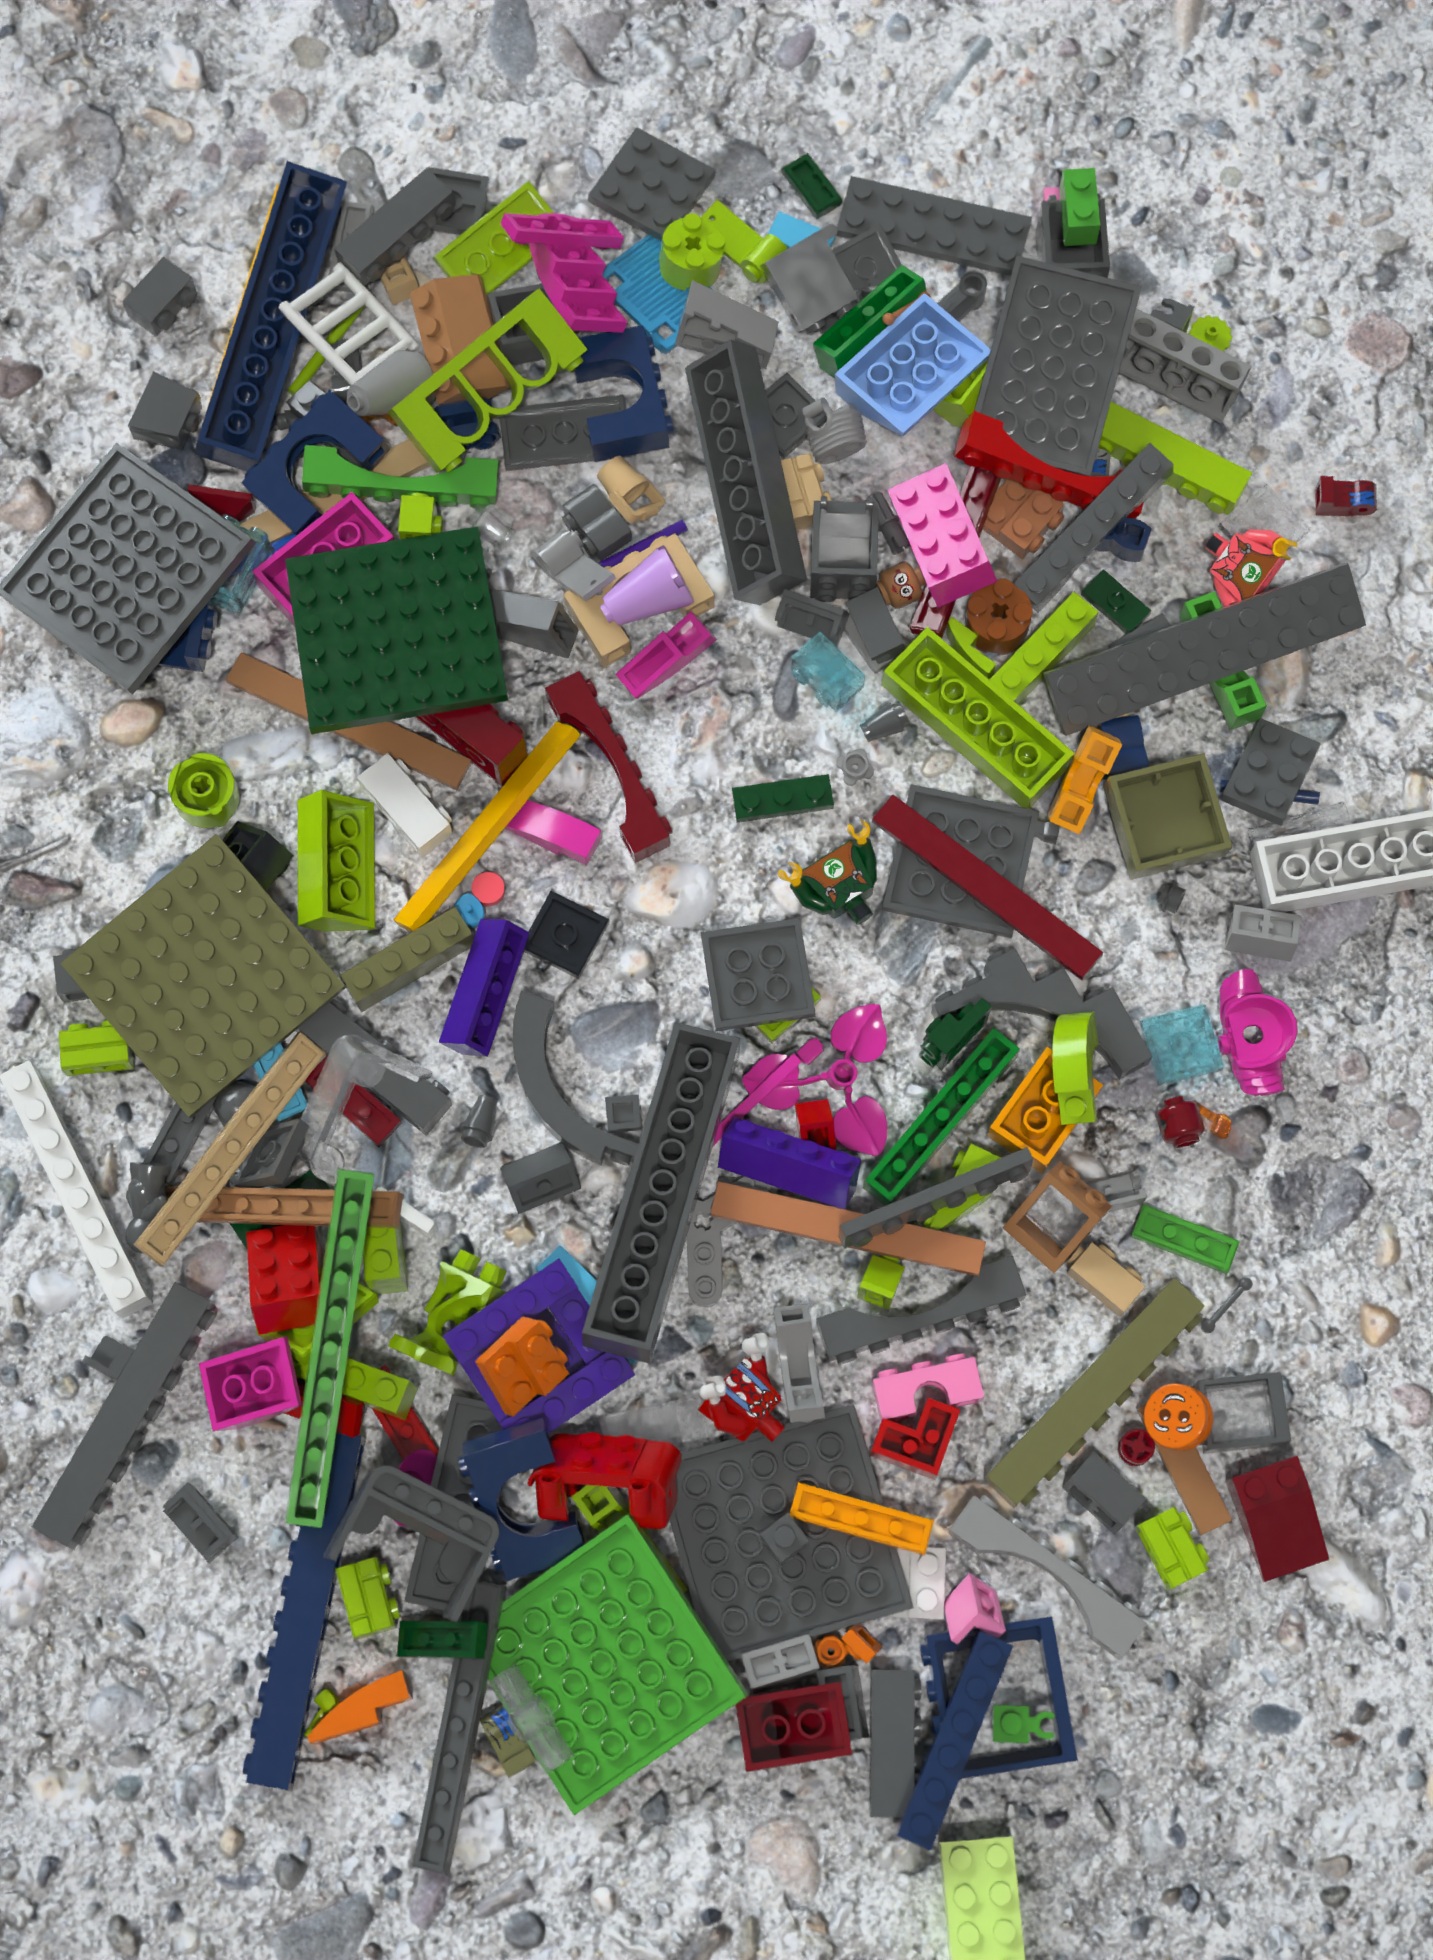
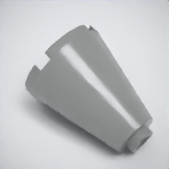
(389, 383)

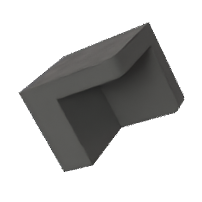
(109, 1357)

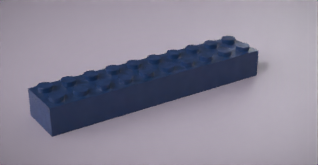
(262, 336)

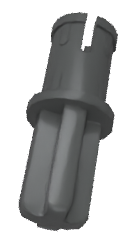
(889, 525)

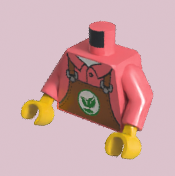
(1246, 563)

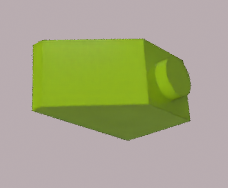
(881, 1281)

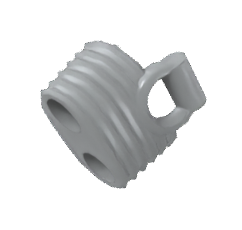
(839, 436)

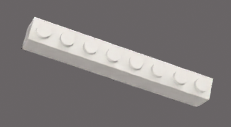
(76, 1189)

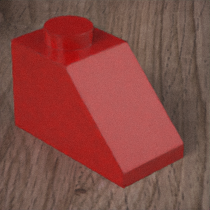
(816, 1123)

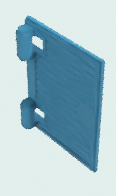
(645, 293)

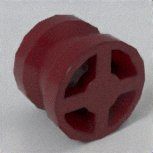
(1140, 1442)

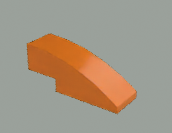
(362, 1708)

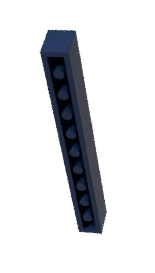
(301, 1632)

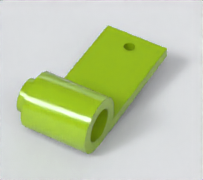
(742, 243)

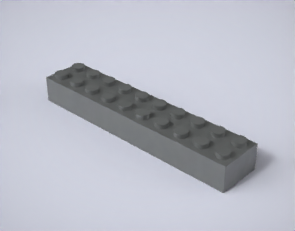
(661, 1193)

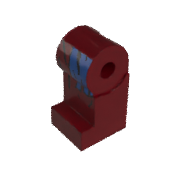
(1345, 497)

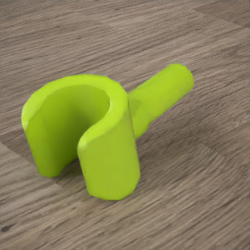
(327, 1701)

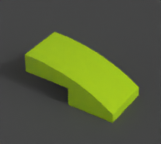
(964, 642)

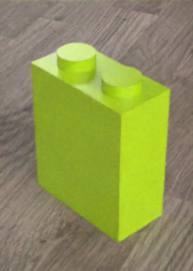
(385, 1260)

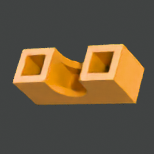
(1089, 765)

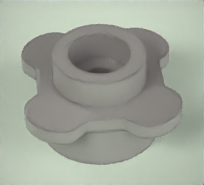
(858, 758)

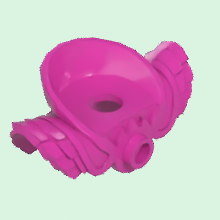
(1245, 1005)

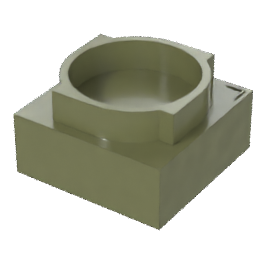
(1167, 816)

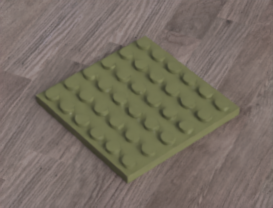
(203, 975)

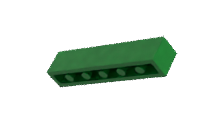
(941, 1118)

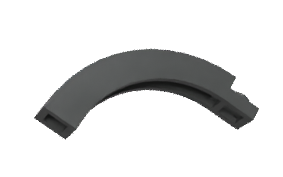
(529, 1048)

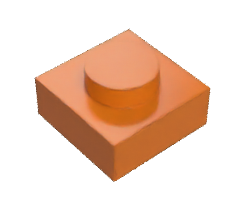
(861, 1643)

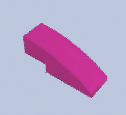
(666, 655)
(556, 831)

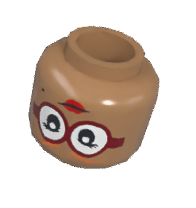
(900, 585)

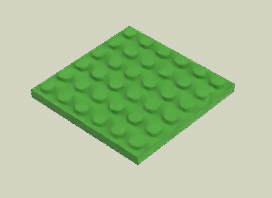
(614, 1660)

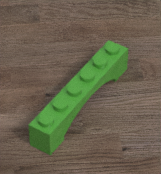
(331, 474)

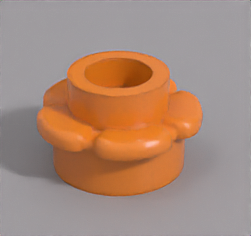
(824, 1659)

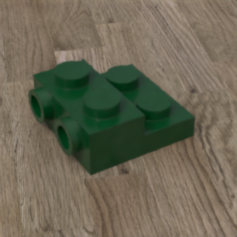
(949, 1036)

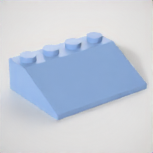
(910, 366)

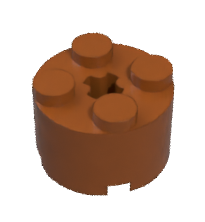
(1003, 602)

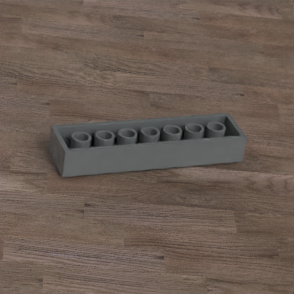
(745, 473)

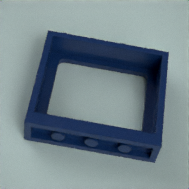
(1044, 1633)

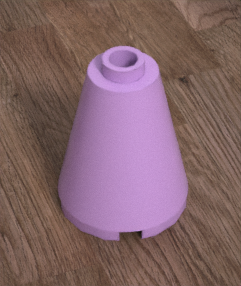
(647, 590)

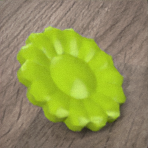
(1212, 331)

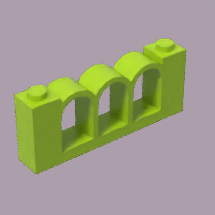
(549, 334)

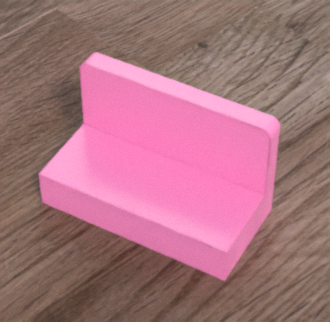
(973, 1605)

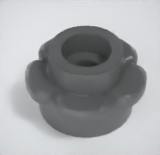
(1171, 897)

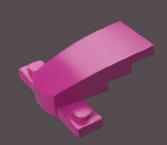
(570, 267)

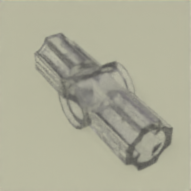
(531, 1719)

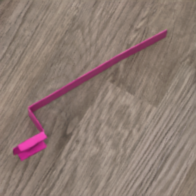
(806, 1054)

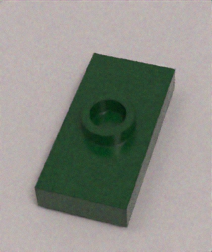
(812, 186)
(1115, 602)

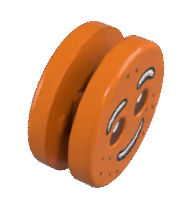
(1178, 1416)

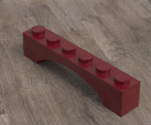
(575, 705)

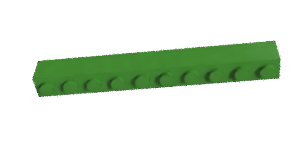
(329, 1348)

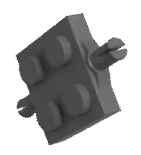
(469, 199)

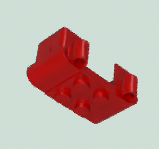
(610, 1461)

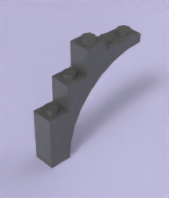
(1013, 989)

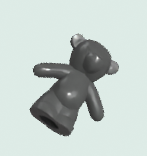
(145, 1197)

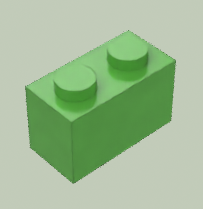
(1079, 206)

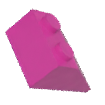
(250, 1385)

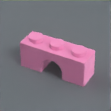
(955, 1378)

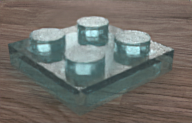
(1181, 1045)

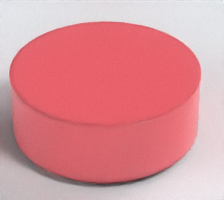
(488, 888)

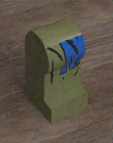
(512, 1752)

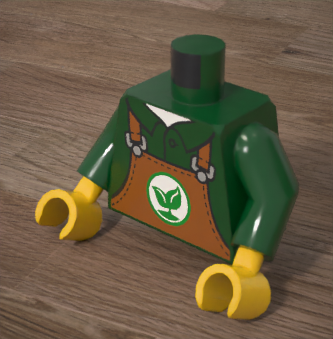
(839, 879)

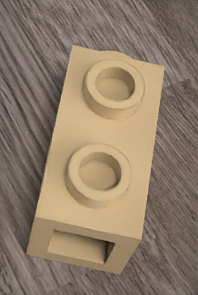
(1105, 1278)

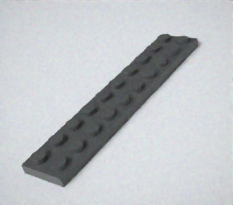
(1205, 649)

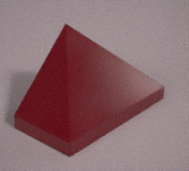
(225, 502)

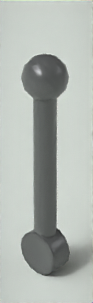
(1209, 1324)

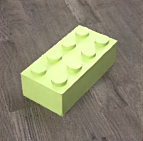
(981, 1899)

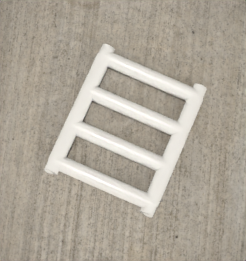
(362, 297)

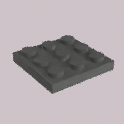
(651, 184)
(757, 974)

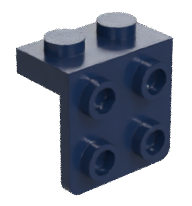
(194, 644)

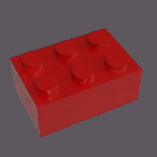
(284, 1276)

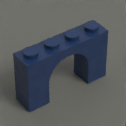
(328, 423)
(641, 426)
(490, 1464)

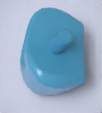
(470, 910)

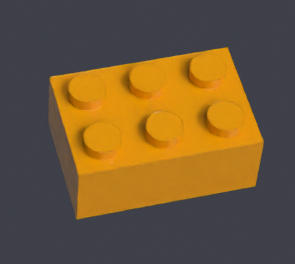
(1034, 1117)

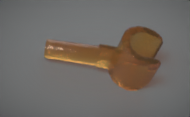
(1221, 1123)

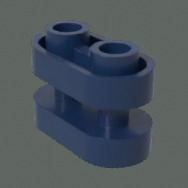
(463, 421)

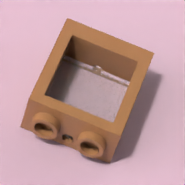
(1057, 1216)

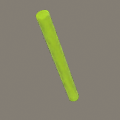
(317, 359)

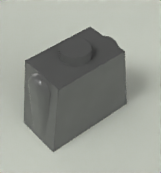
(166, 413)

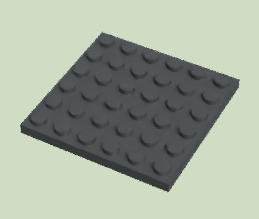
(125, 567)
(744, 1487)

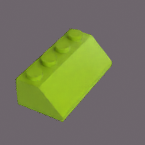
(335, 862)

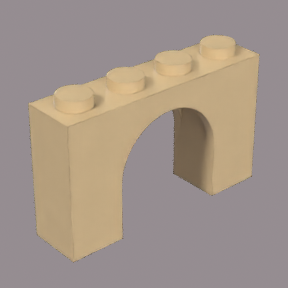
(608, 639)

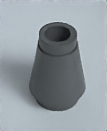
(885, 722)
(479, 1124)

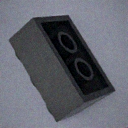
(258, 852)

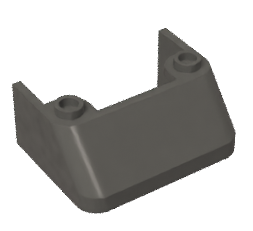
(459, 1527)

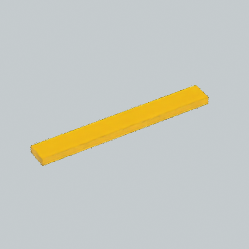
(487, 827)

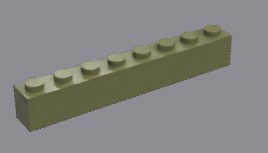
(1094, 1393)

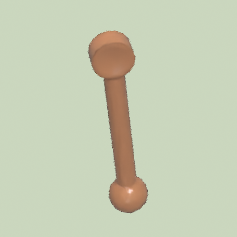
(889, 319)

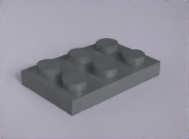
(1270, 772)

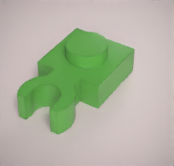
(1013, 1724)

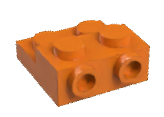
(522, 1364)

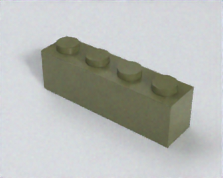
(407, 959)

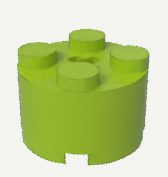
(690, 252)
(194, 776)

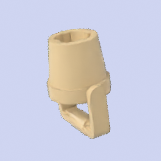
(626, 486)

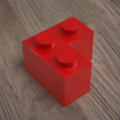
(918, 1449)

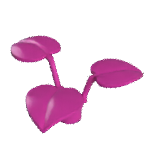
(859, 1125)

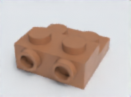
(1022, 517)

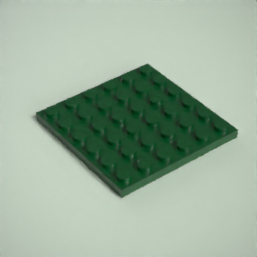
(395, 630)

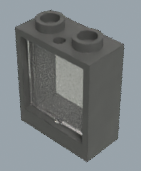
(1246, 1412)

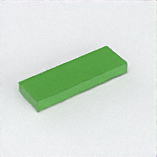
(1185, 1239)

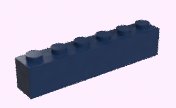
(954, 1741)

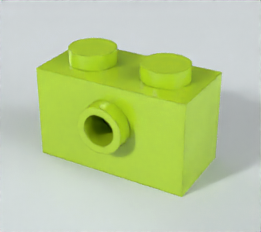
(418, 516)

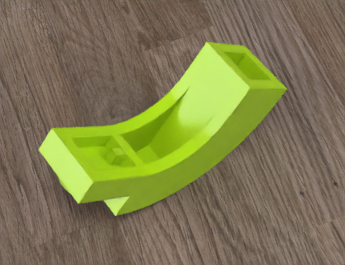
(1072, 1057)

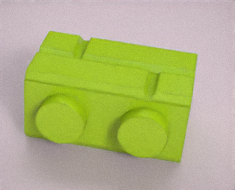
(93, 1050)
(1172, 1547)
(367, 1597)

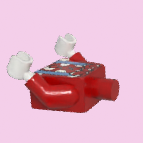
(745, 1396)

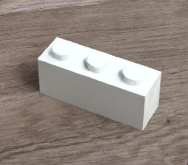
(406, 804)

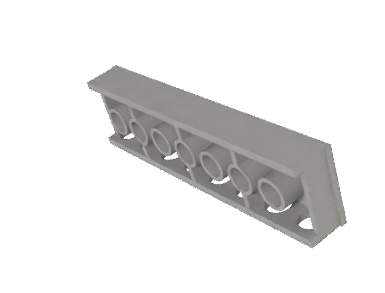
(1181, 366)

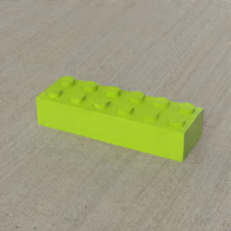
(977, 718)

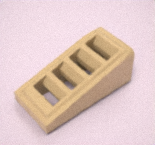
(399, 287)

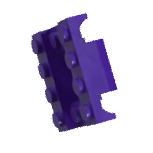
(531, 1299)

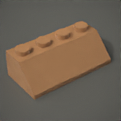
(449, 318)

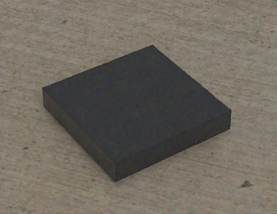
(565, 934)

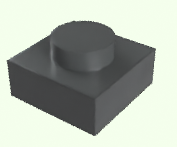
(623, 1113)

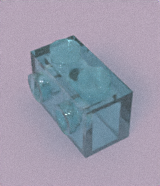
(827, 672)

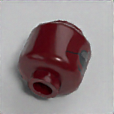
(1180, 1122)

